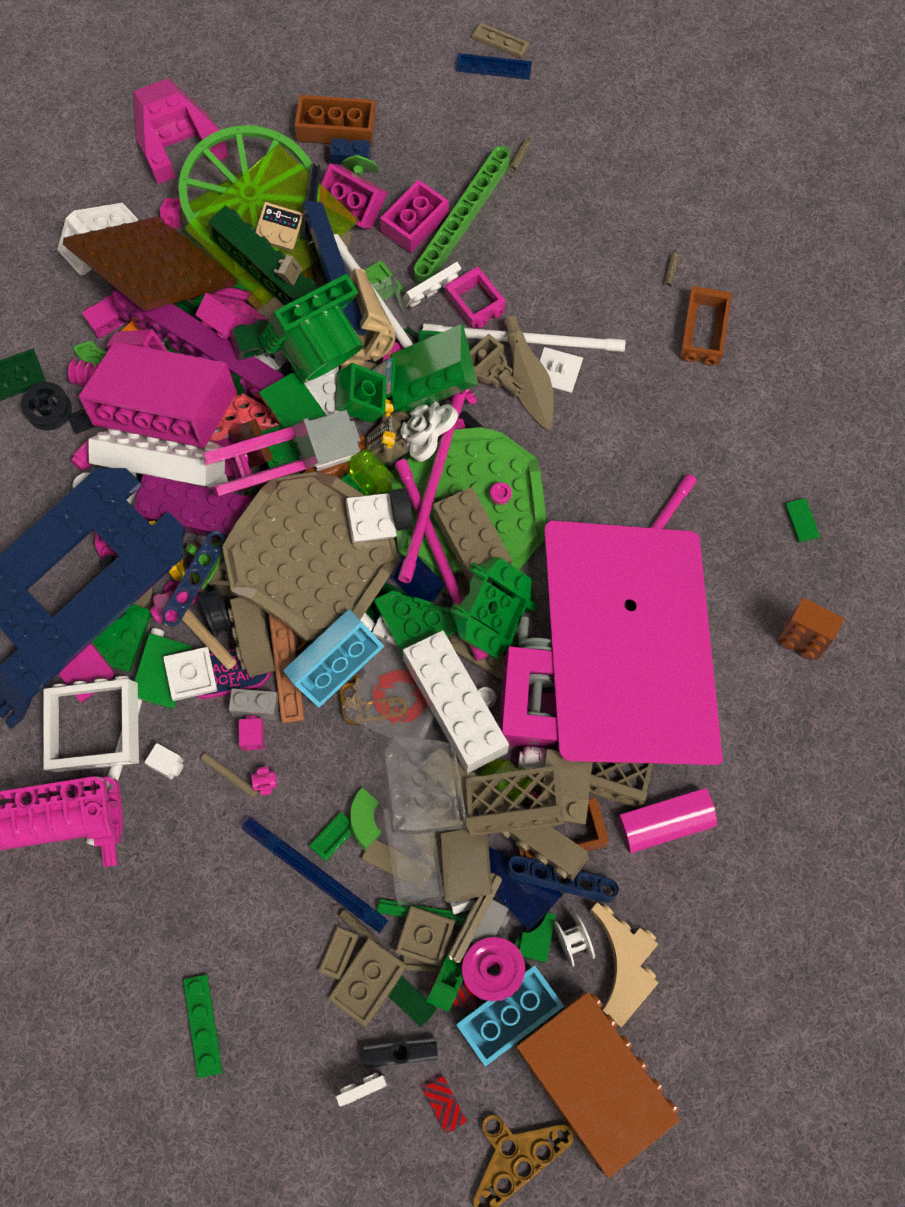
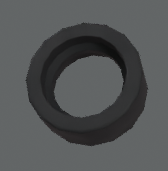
(401, 509)

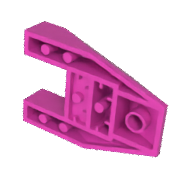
(167, 117)

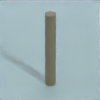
(229, 775)

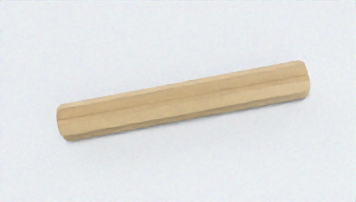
(209, 640)

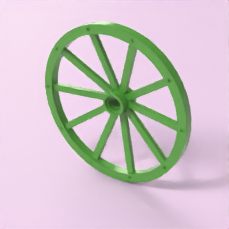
(220, 136)

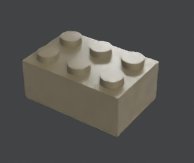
(251, 637)

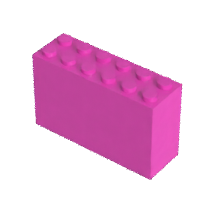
(159, 394)

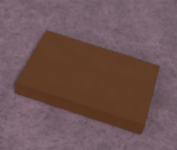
(248, 431)

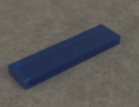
(493, 66)

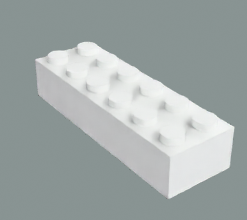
(154, 457)
(455, 702)

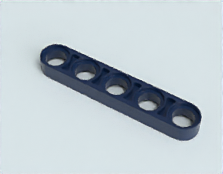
(190, 589)
(551, 881)

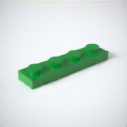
(203, 1026)

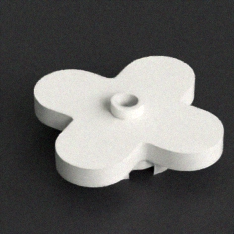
(425, 427)

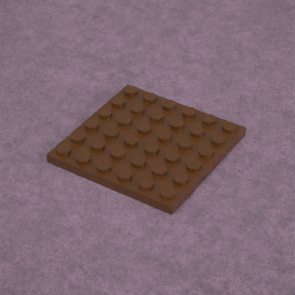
(150, 262)

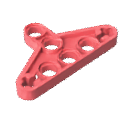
(244, 415)

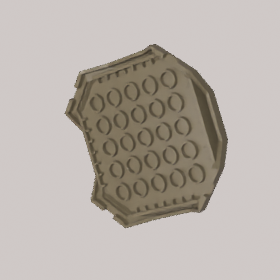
(299, 557)

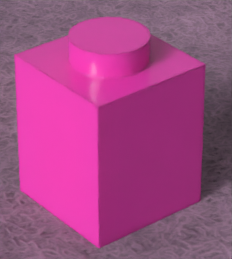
(251, 733)

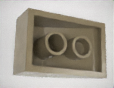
(574, 786)

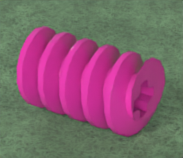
(79, 373)

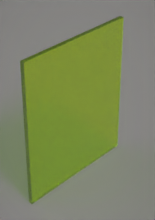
(279, 182)

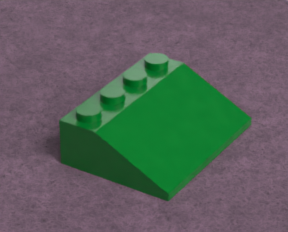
(433, 370)

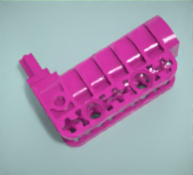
(64, 816)

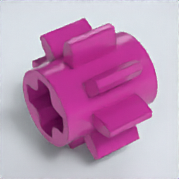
(264, 780)

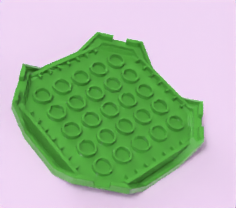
(479, 461)

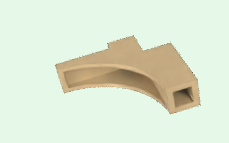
(631, 981)

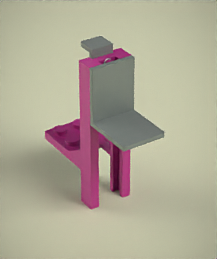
(317, 440)

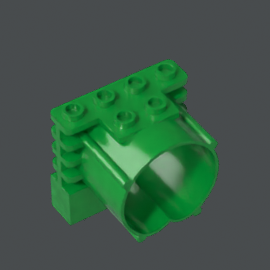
(315, 330)

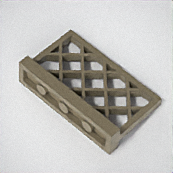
(617, 791)
(511, 819)

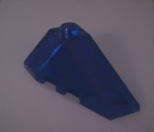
(524, 900)

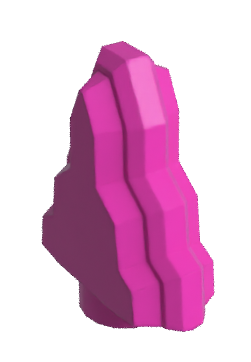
(162, 600)

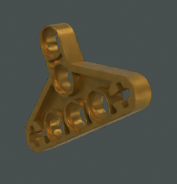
(506, 1165)

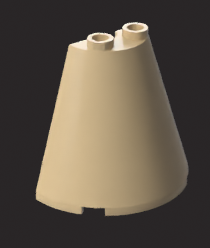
(380, 332)

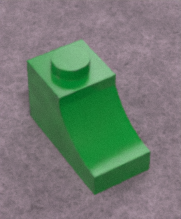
(535, 944)
(446, 984)

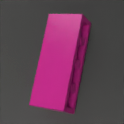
(668, 820)

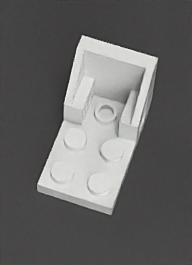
(91, 219)

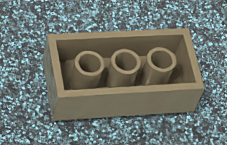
(469, 530)

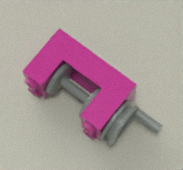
(524, 668)

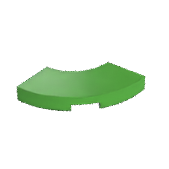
(89, 352)
(362, 819)

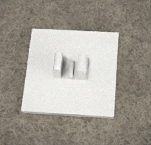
(562, 368)

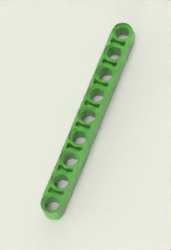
(462, 215)

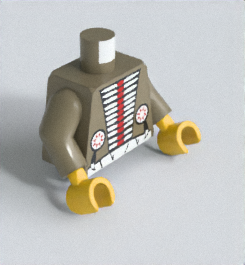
(386, 439)

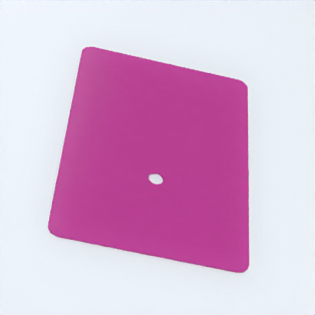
(627, 679)

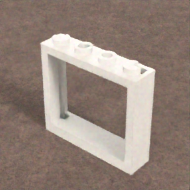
(130, 737)

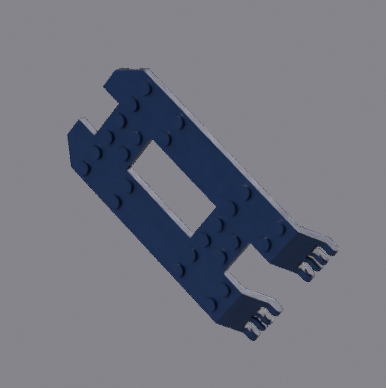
(50, 642)

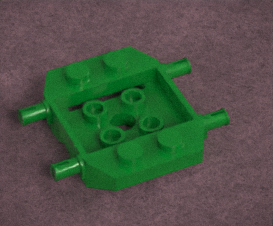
(505, 611)

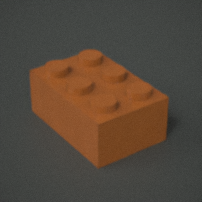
(810, 629)

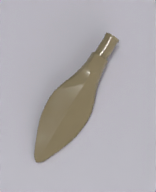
(529, 371)

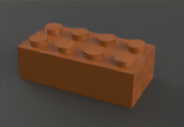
(335, 117)

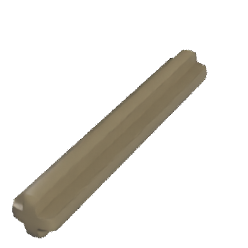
(473, 921)

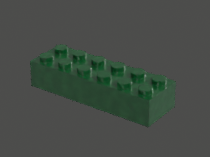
(255, 255)

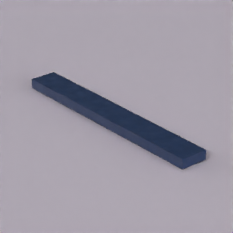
(330, 255)

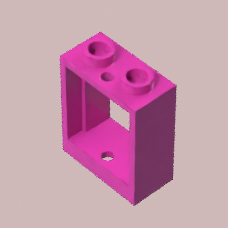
(467, 282)

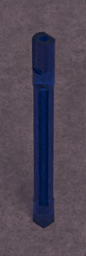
(315, 875)

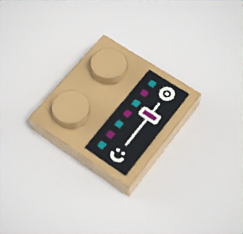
(280, 226)

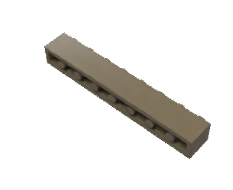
(544, 842)

